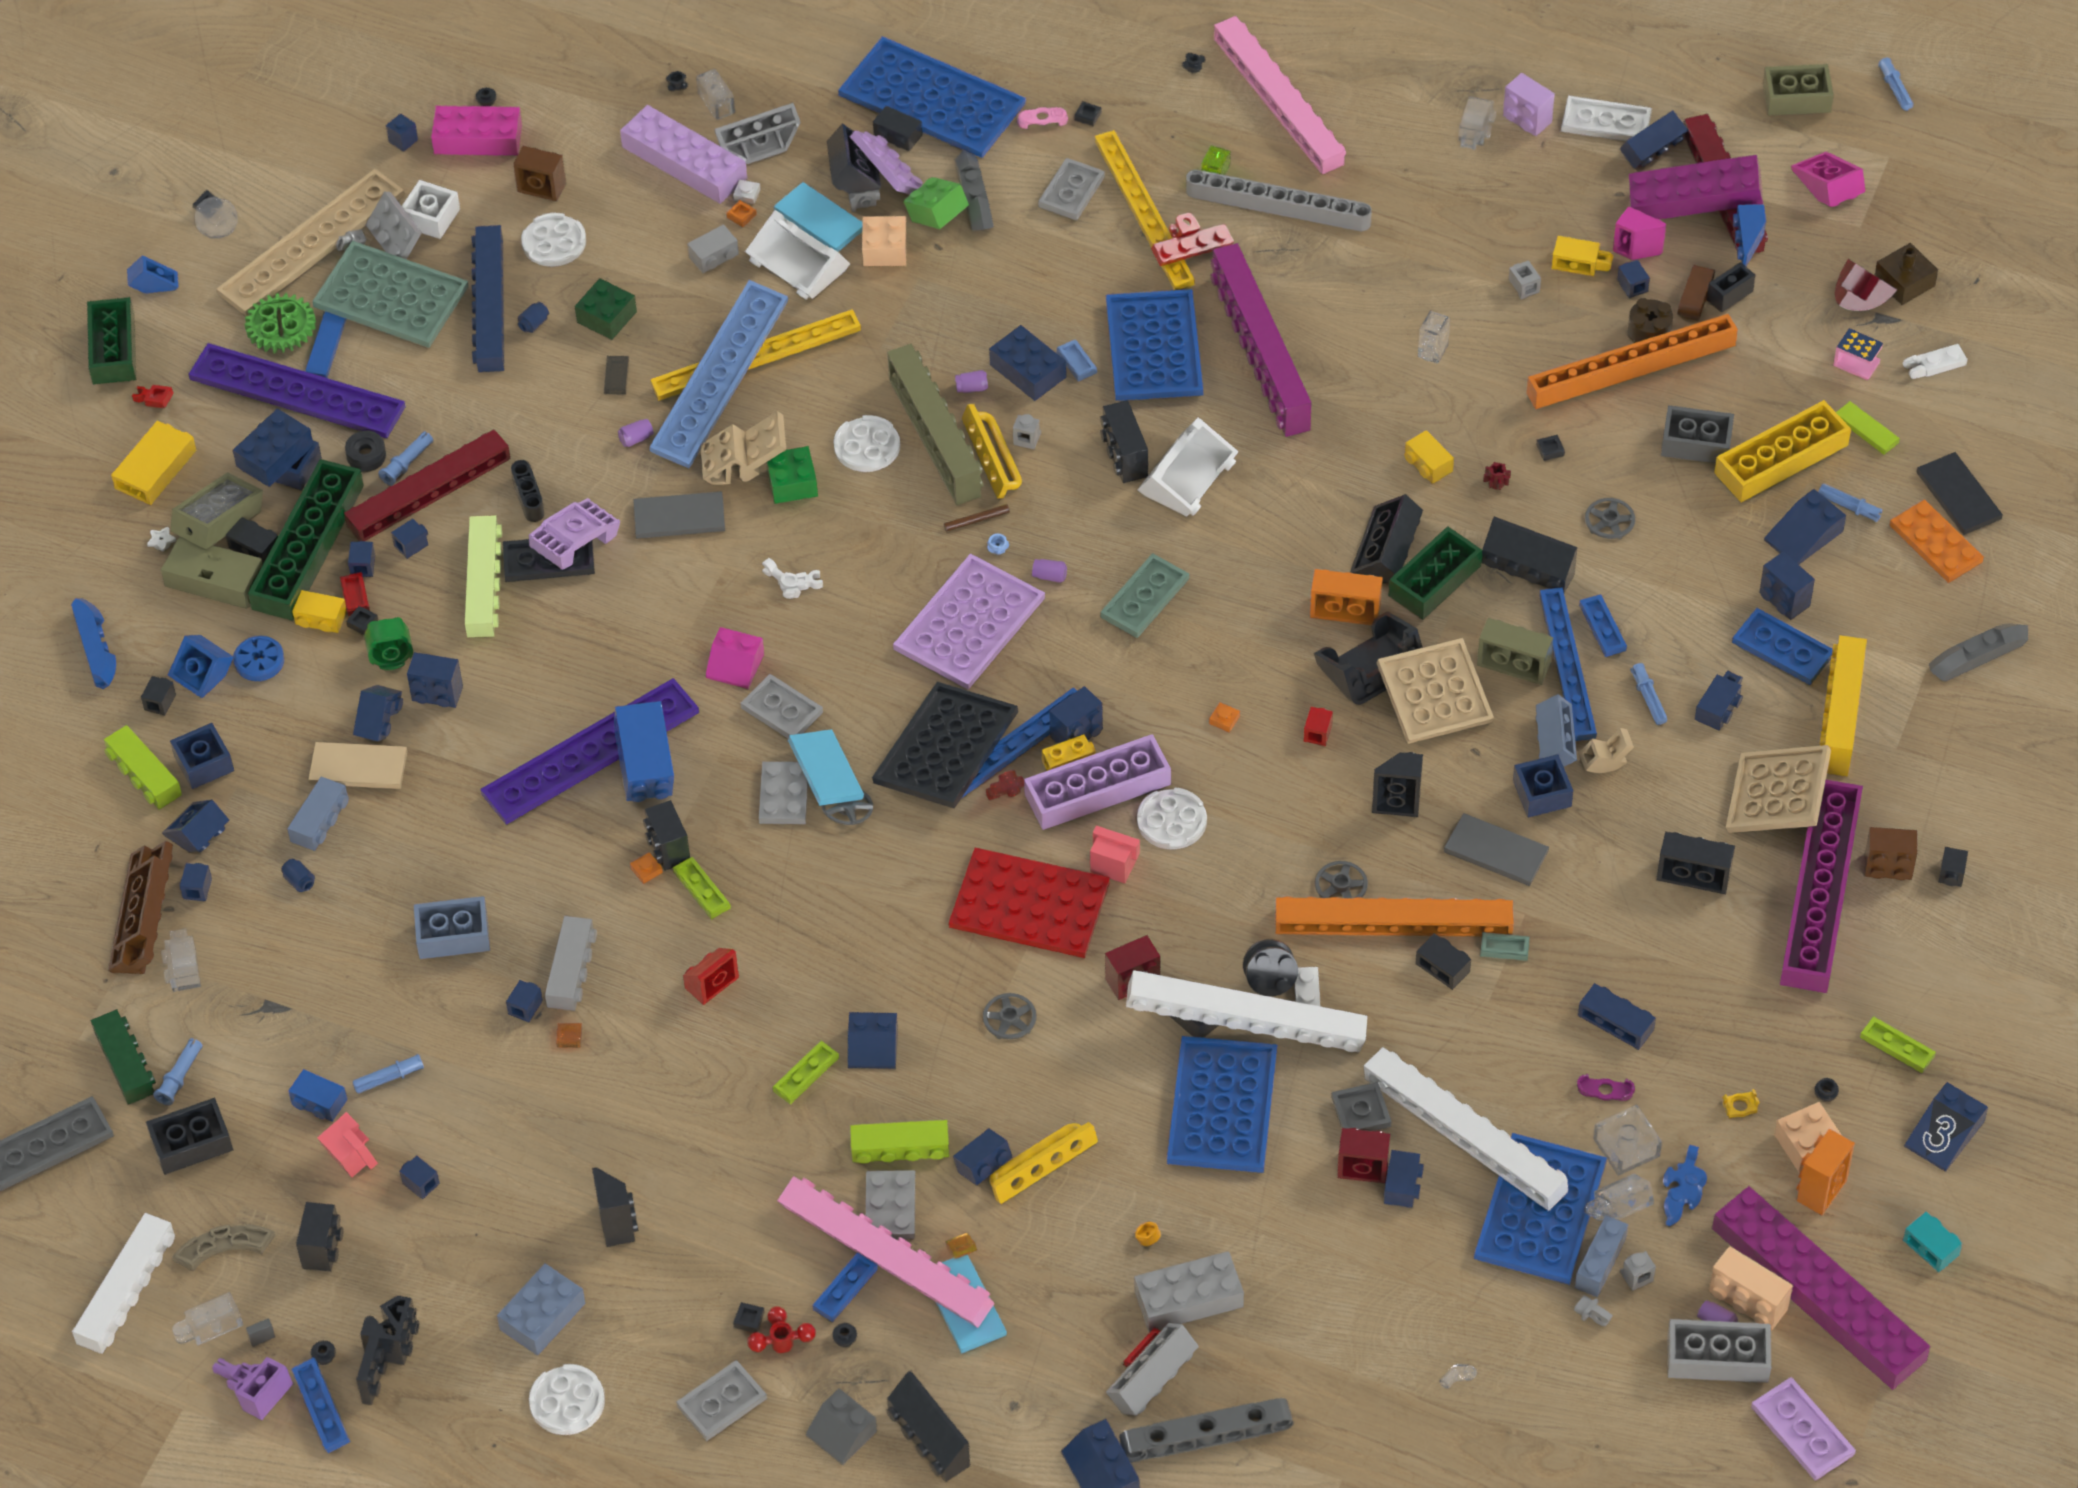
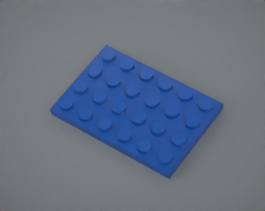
(1154, 345)
(1222, 1104)
(1528, 1236)

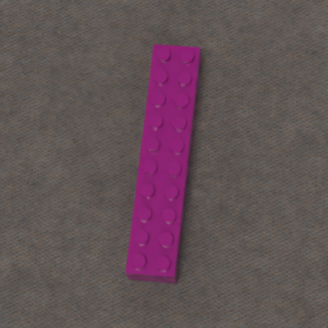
(1261, 340)
(1821, 889)
(1822, 1288)

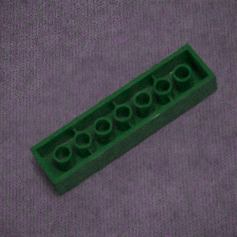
(306, 538)

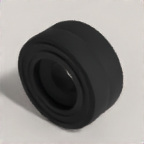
(363, 440)

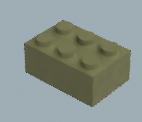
(1798, 89)
(1515, 651)

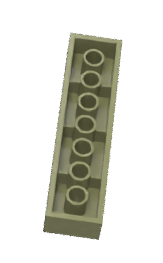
(934, 424)

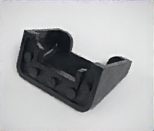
(1357, 669)

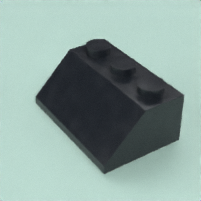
(1398, 785)
(615, 1209)

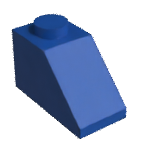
(151, 276)

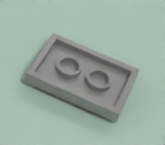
(1071, 189)
(393, 227)
(781, 707)
(783, 794)
(892, 1201)
(721, 1400)

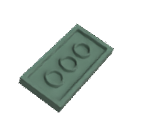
(1144, 595)

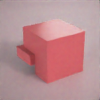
(1113, 854)
(347, 1145)

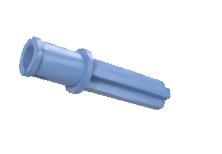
(1892, 77)
(1859, 506)
(1645, 685)
(388, 1074)

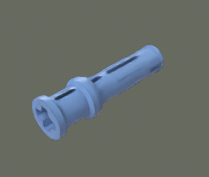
(399, 464)
(173, 1080)

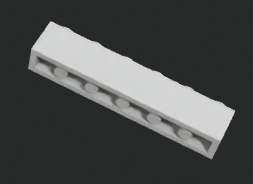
(124, 1283)

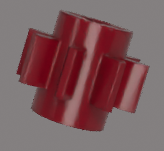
(1497, 476)

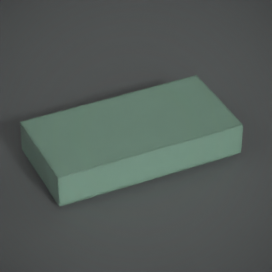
(1504, 946)

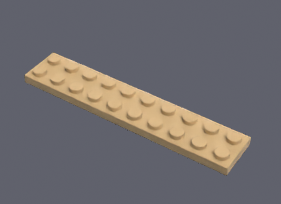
(307, 243)

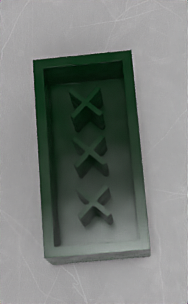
(111, 340)
(1435, 572)

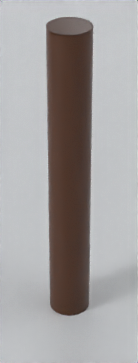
(971, 519)

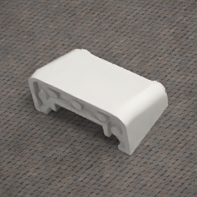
(796, 256)
(1189, 468)

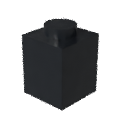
(158, 695)
(1953, 866)

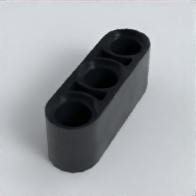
(527, 490)

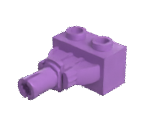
(256, 1385)

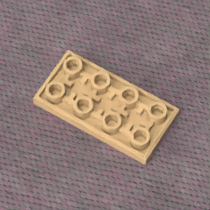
(359, 764)

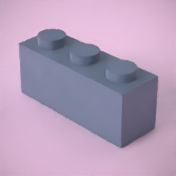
(1556, 729)
(318, 813)
(1601, 1256)

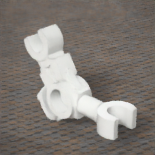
(791, 583)

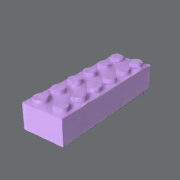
(683, 154)
(1097, 781)

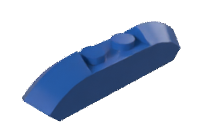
(89, 625)

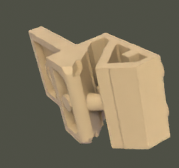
(742, 449)

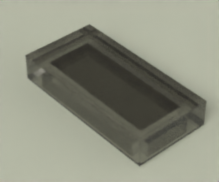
(616, 375)

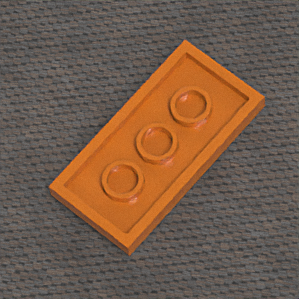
(1936, 541)

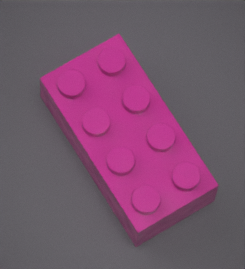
(476, 130)

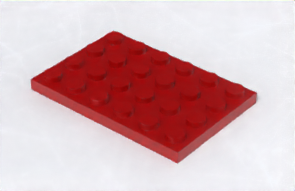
(1029, 902)

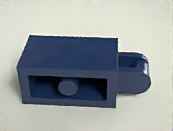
(1719, 700)

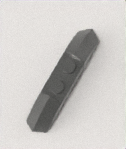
(974, 190)
(1979, 650)

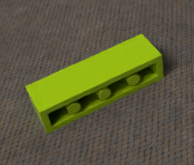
(142, 767)
(899, 1141)

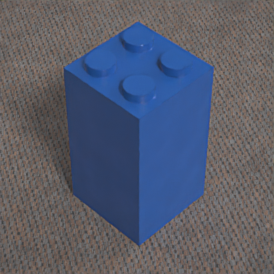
(643, 751)

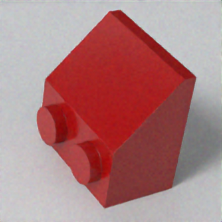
(712, 974)

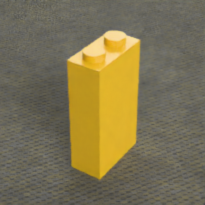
(154, 462)

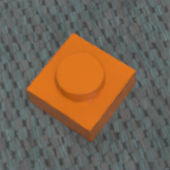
(1224, 717)
(646, 868)

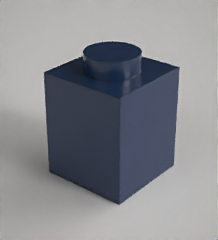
(402, 132)
(1633, 278)
(410, 538)
(361, 558)
(195, 882)
(524, 1000)
(419, 1177)

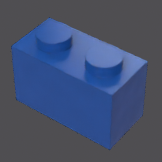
(317, 1095)

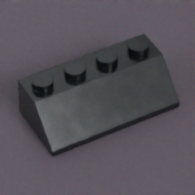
(849, 165)
(1387, 538)
(1529, 555)
(928, 1427)

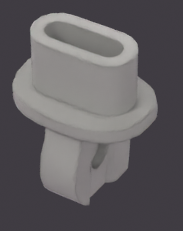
(344, 241)
(1589, 1308)

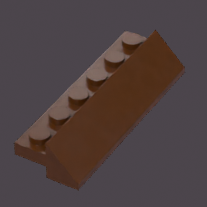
(140, 909)

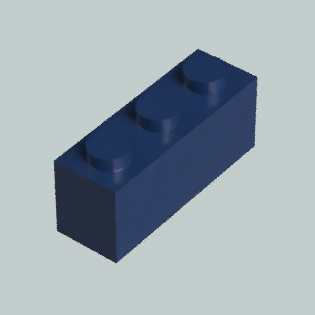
(1654, 140)
(1616, 1016)

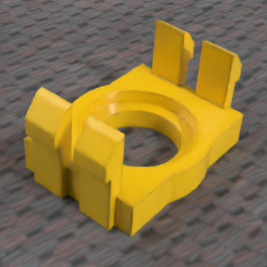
(1749, 1098)

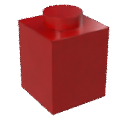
(1318, 726)

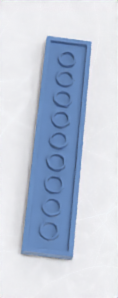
(718, 374)

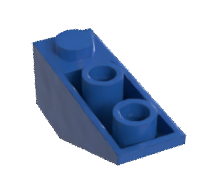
(1750, 230)

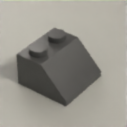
(841, 1426)

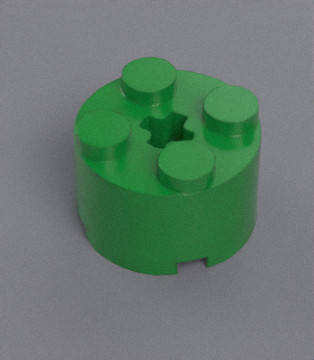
(388, 643)

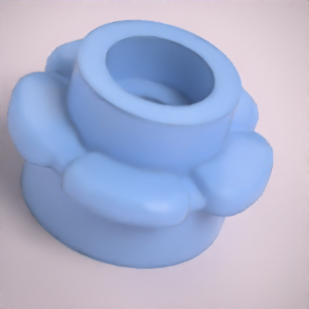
(997, 539)

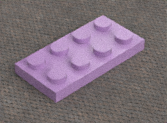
(887, 162)
(1803, 1428)

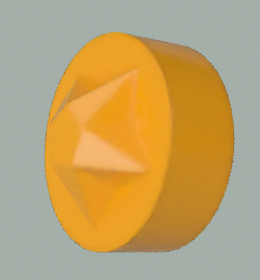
(1148, 1233)

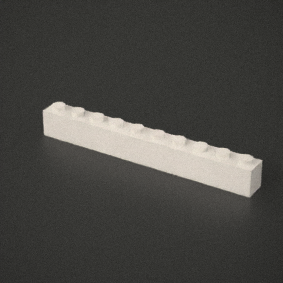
(1246, 1011)
(1466, 1128)

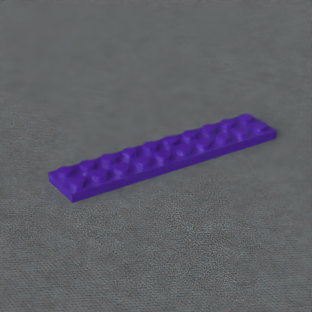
(297, 390)
(576, 757)

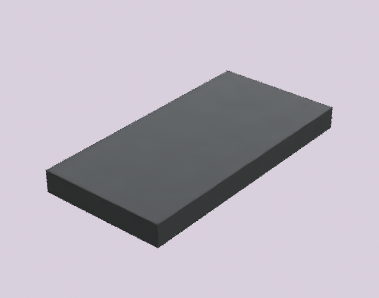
(679, 515)
(1496, 849)

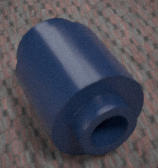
(533, 317)
(298, 875)

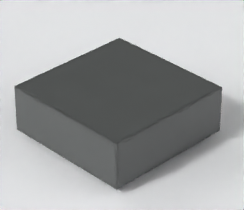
(260, 1332)

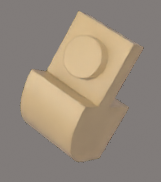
(1607, 756)

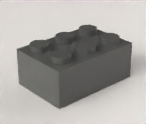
(1696, 434)

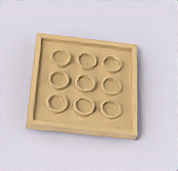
(1435, 690)
(1778, 789)

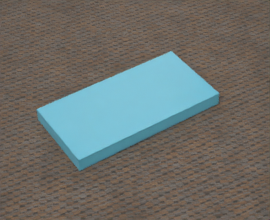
(819, 217)
(825, 767)
(965, 1334)

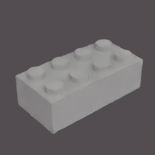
(1189, 1291)
(1719, 1350)

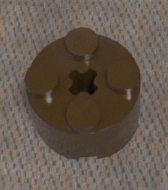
(1649, 319)

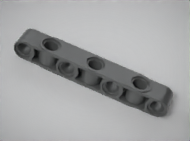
(1225, 1424)

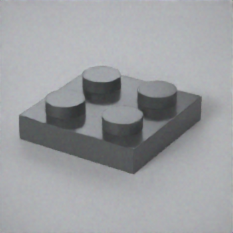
(1361, 1108)

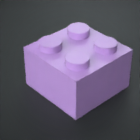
(1528, 104)

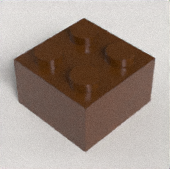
(539, 173)
(1890, 853)

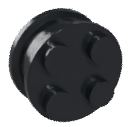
(1270, 967)

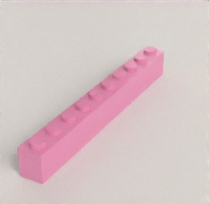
(1279, 95)
(886, 1252)

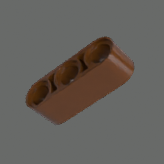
(1695, 292)

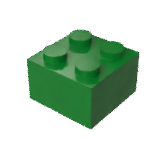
(792, 475)

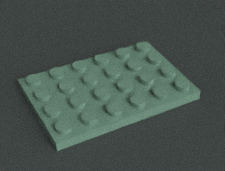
(390, 294)

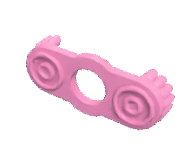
(1029, 117)

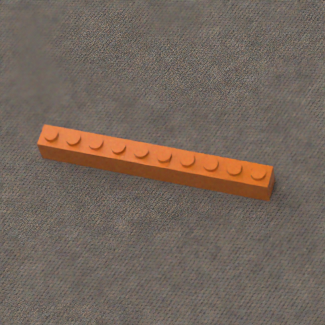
(1631, 361)
(1393, 916)

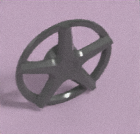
(1611, 518)
(849, 809)
(1341, 881)
(1009, 1016)

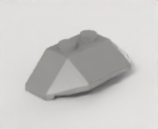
(760, 134)

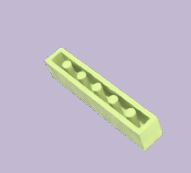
(482, 576)

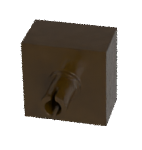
(1907, 272)

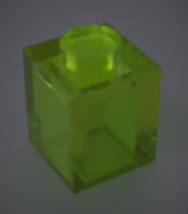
(1216, 160)

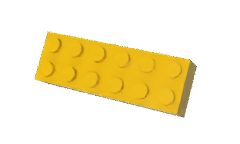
(1782, 451)
(1842, 702)

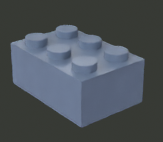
(451, 927)
(541, 1309)

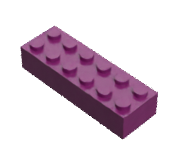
(1697, 187)

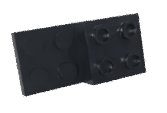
(385, 1343)

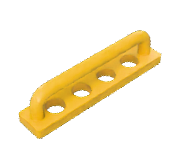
(973, 423)
(1041, 1155)

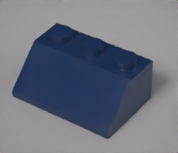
(1099, 1459)

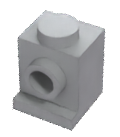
(863, 199)
(1525, 279)
(1027, 425)
(1636, 1266)

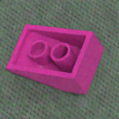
(1830, 178)

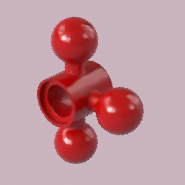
(777, 1317)

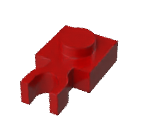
(156, 396)

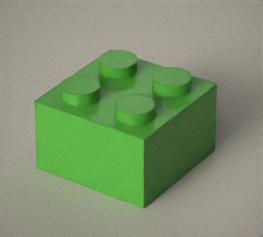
(936, 202)

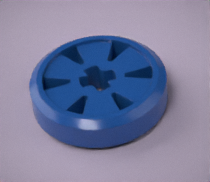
(261, 668)

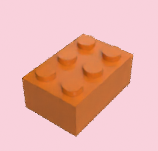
(1345, 597)
(1824, 1171)

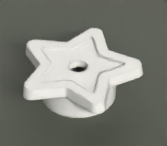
(161, 544)

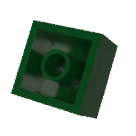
(605, 309)

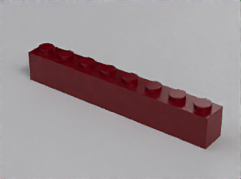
(1707, 147)
(427, 486)

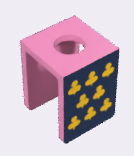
(1857, 354)

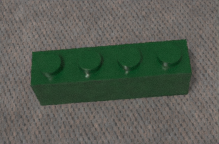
(123, 1057)

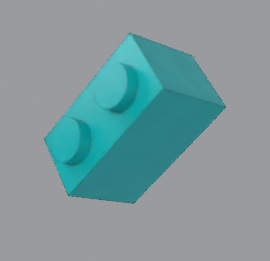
(1932, 1241)

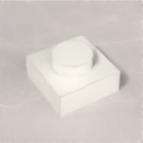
(746, 191)

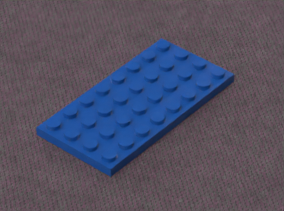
(945, 99)

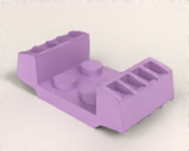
(572, 529)

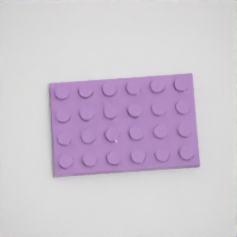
(969, 621)

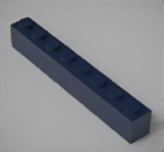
(489, 298)

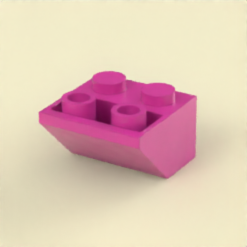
(1638, 235)

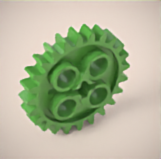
(263, 323)

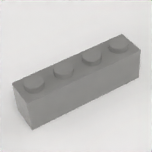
(570, 963)
(1152, 1369)

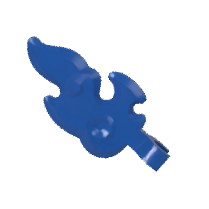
(1690, 1180)

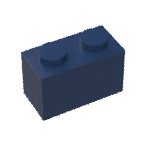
(982, 1156)
(1402, 1177)

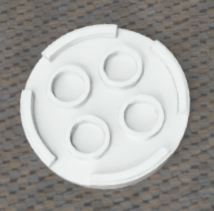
(553, 239)
(866, 443)
(1172, 818)
(567, 1399)

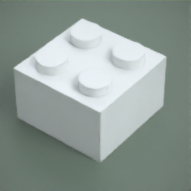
(432, 208)

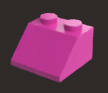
(734, 657)

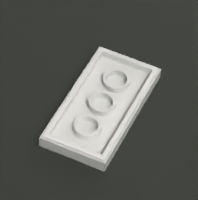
(1604, 118)

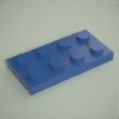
(1783, 646)

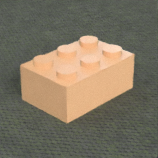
(1750, 1288)

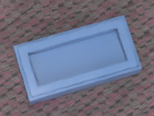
(1077, 360)

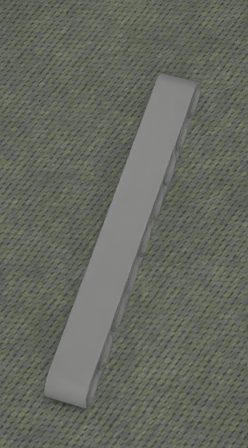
(1278, 200)

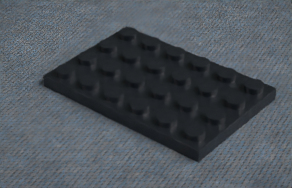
(945, 744)

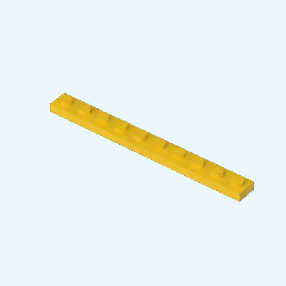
(1141, 204)
(771, 350)

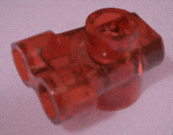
(1008, 784)

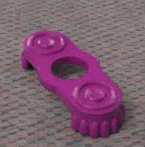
(1590, 1087)

